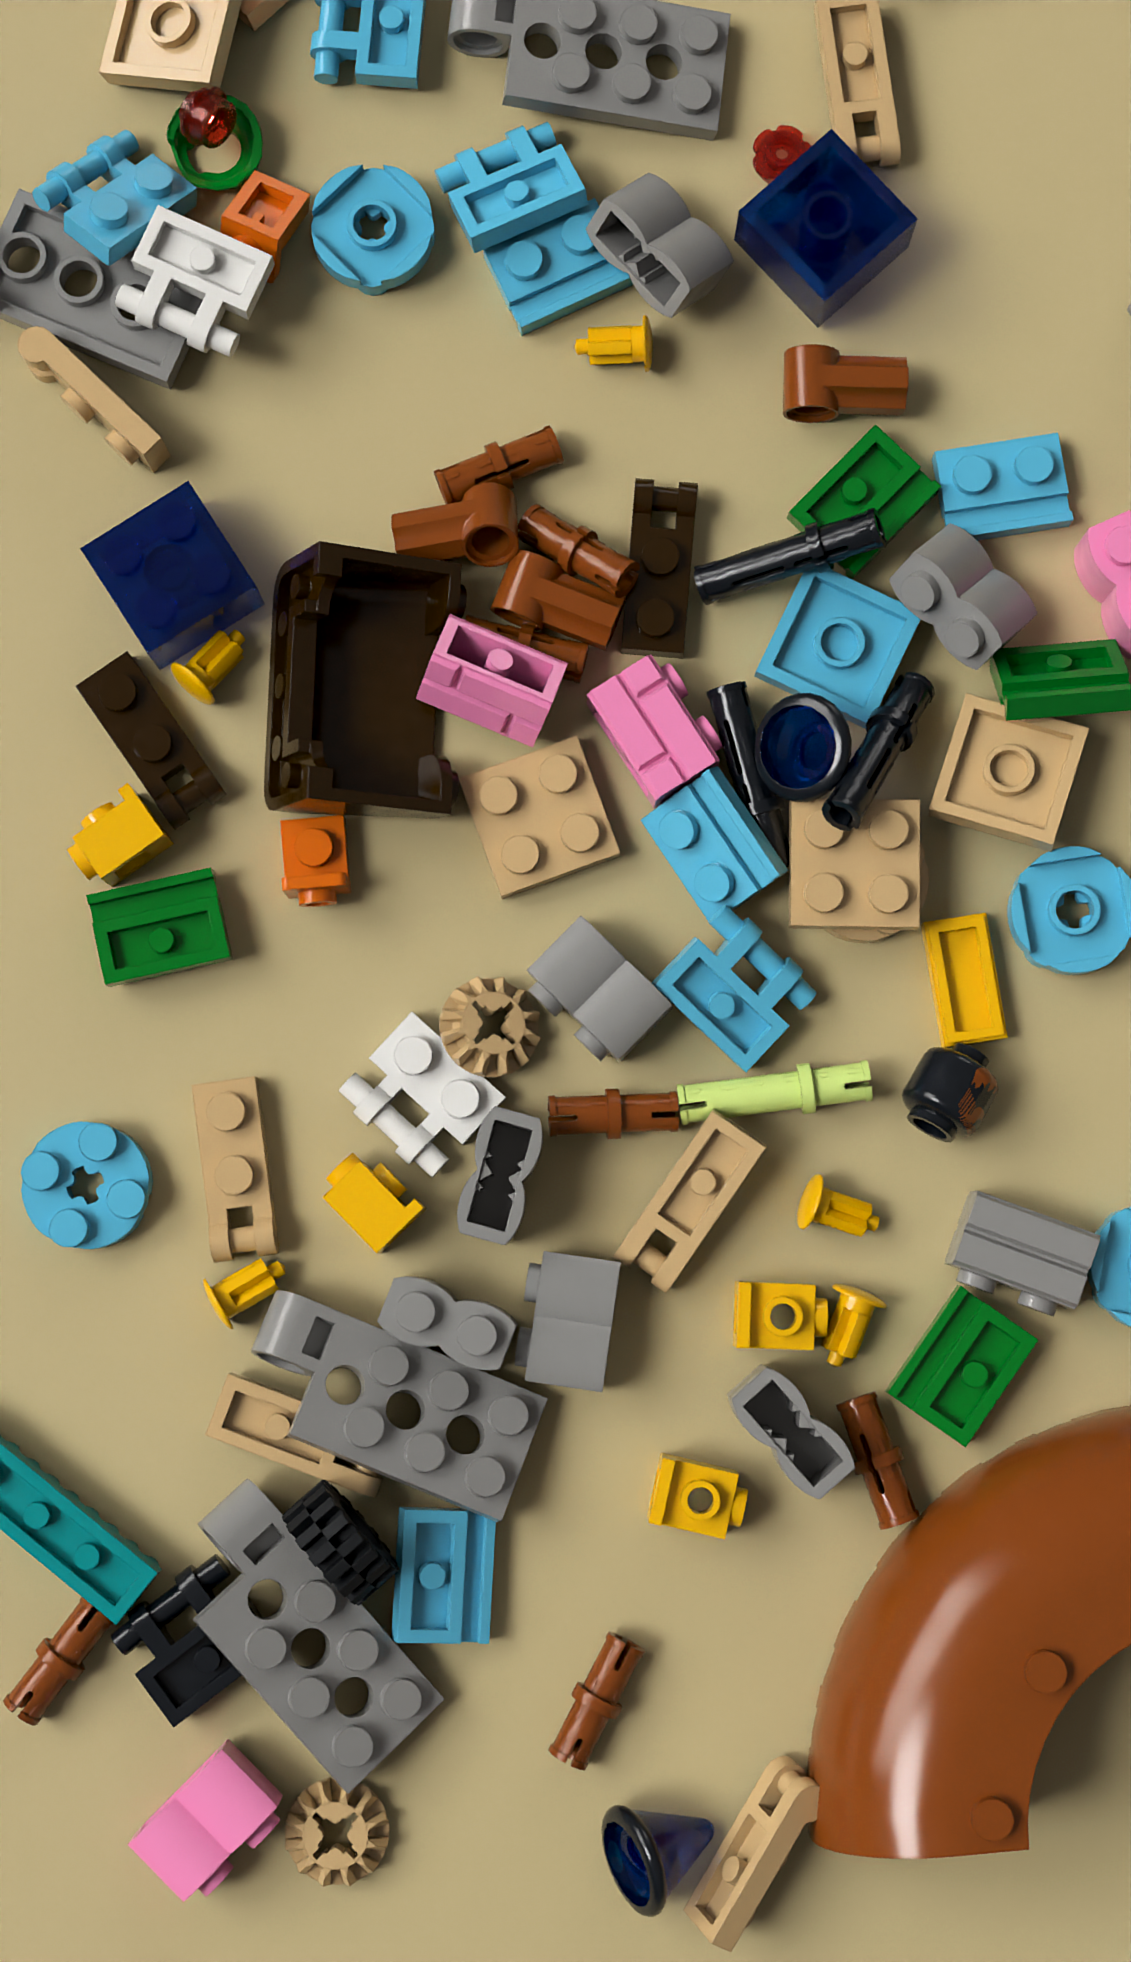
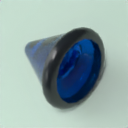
(802, 747)
(651, 1853)

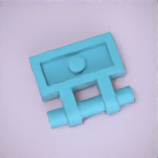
(384, 48)
(515, 196)
(117, 214)
(724, 1005)

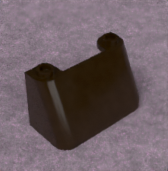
(345, 681)

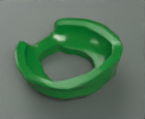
(248, 133)

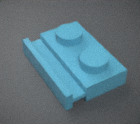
(553, 270)
(1004, 487)
(714, 843)
(443, 1576)

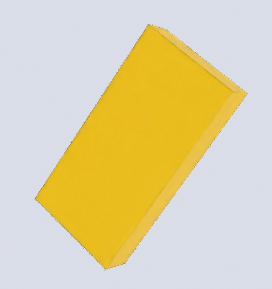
(964, 980)

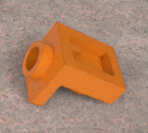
(265, 215)
(315, 860)

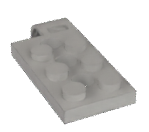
(618, 95)
(90, 321)
(318, 1339)
(258, 1544)

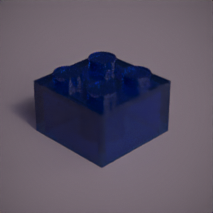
(824, 228)
(173, 575)

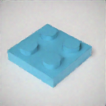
(838, 643)

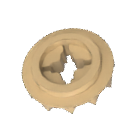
(461, 1024)
(367, 1832)

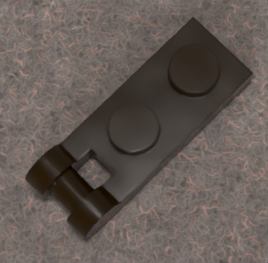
(659, 599)
(149, 738)

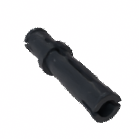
(809, 550)
(889, 732)
(738, 734)

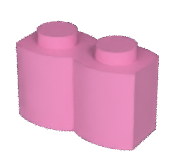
(1105, 572)
(207, 1822)

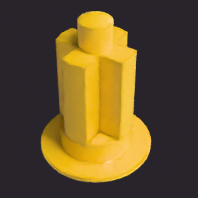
(618, 344)
(210, 665)
(834, 1209)
(243, 1289)
(849, 1323)

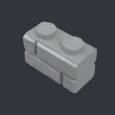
(1021, 1251)

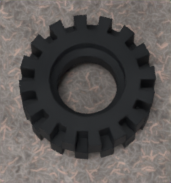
(340, 1542)

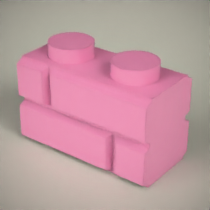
(491, 680)
(654, 729)

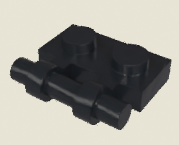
(192, 1668)

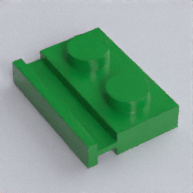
(868, 477)
(1061, 679)
(159, 927)
(961, 1365)

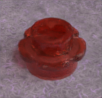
(207, 117)
(766, 145)

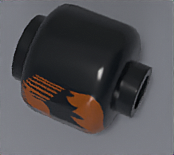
(950, 1092)

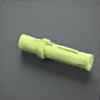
(776, 1092)

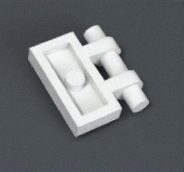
(203, 264)
(422, 1068)

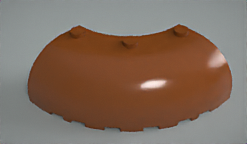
(975, 1648)

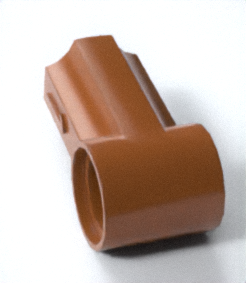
(826, 384)
(476, 528)
(542, 595)

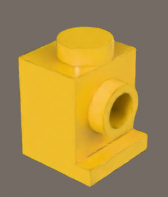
(118, 839)
(371, 1201)
(752, 1315)
(676, 1480)

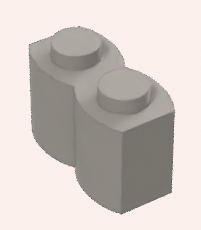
(659, 244)
(963, 596)
(598, 990)
(505, 1158)
(431, 1315)
(570, 1321)
(801, 1444)

